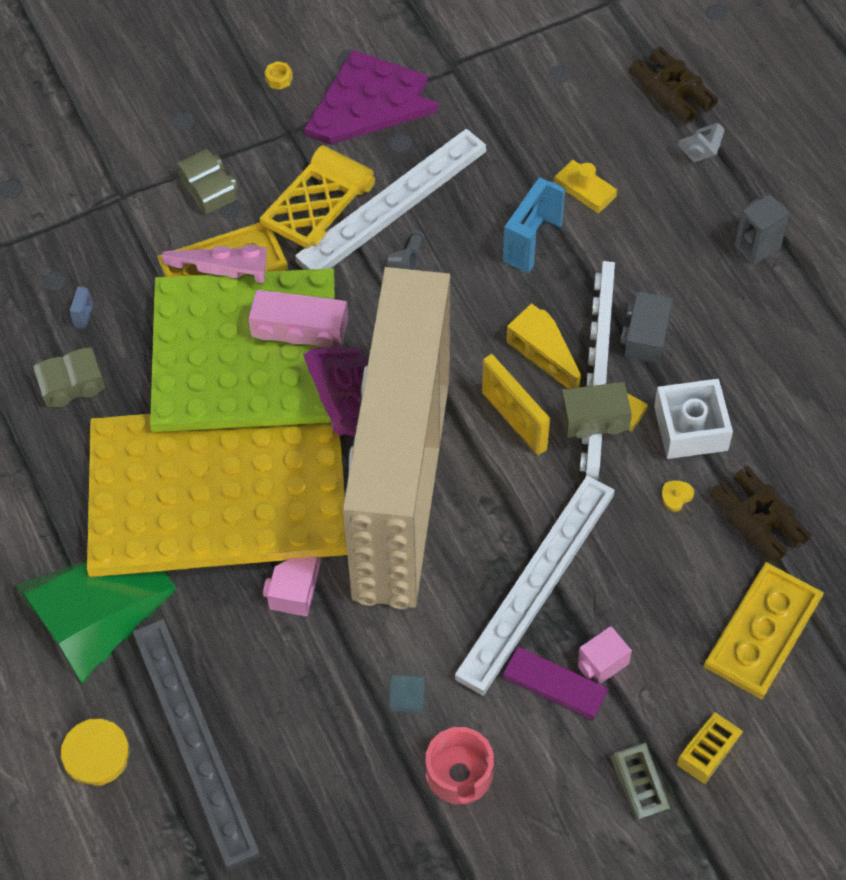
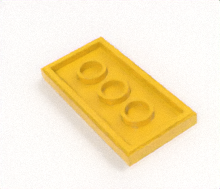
(249, 235)
(763, 630)

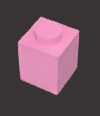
(603, 656)

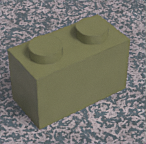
(595, 410)

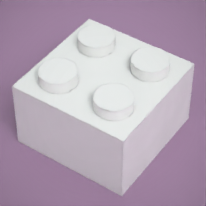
(693, 418)

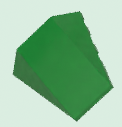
(93, 613)

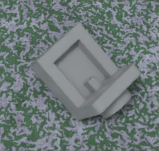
(704, 142)

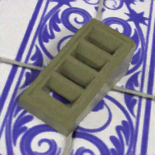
(646, 764)

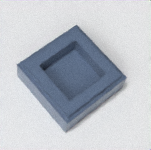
(81, 308)

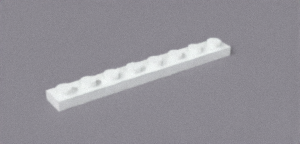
(392, 202)
(598, 358)
(534, 586)

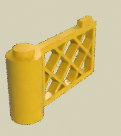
(336, 173)

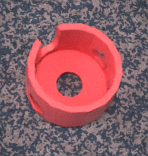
(462, 747)

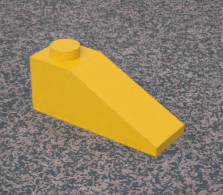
(540, 341)

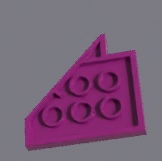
(368, 98)

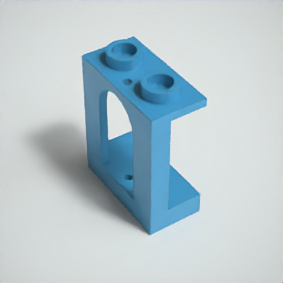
(521, 238)

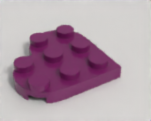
(339, 384)

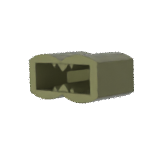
(207, 181)
(69, 377)

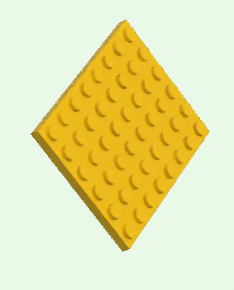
(211, 495)

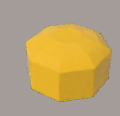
(278, 75)

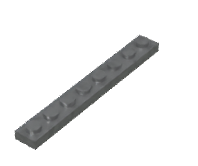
(196, 745)

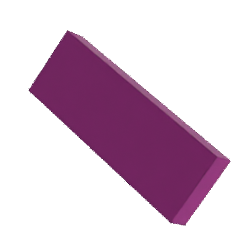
(555, 683)

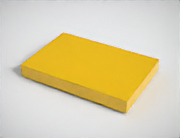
(515, 404)

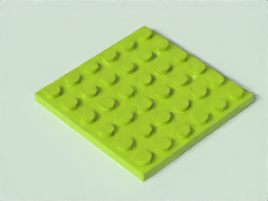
(211, 367)

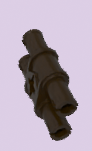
(673, 85)
(757, 527)

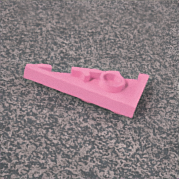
(223, 260)

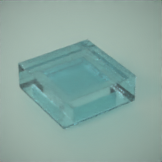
(407, 693)

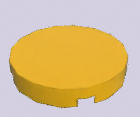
(95, 752)

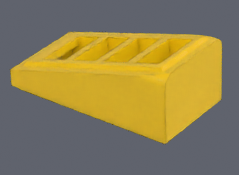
(697, 768)

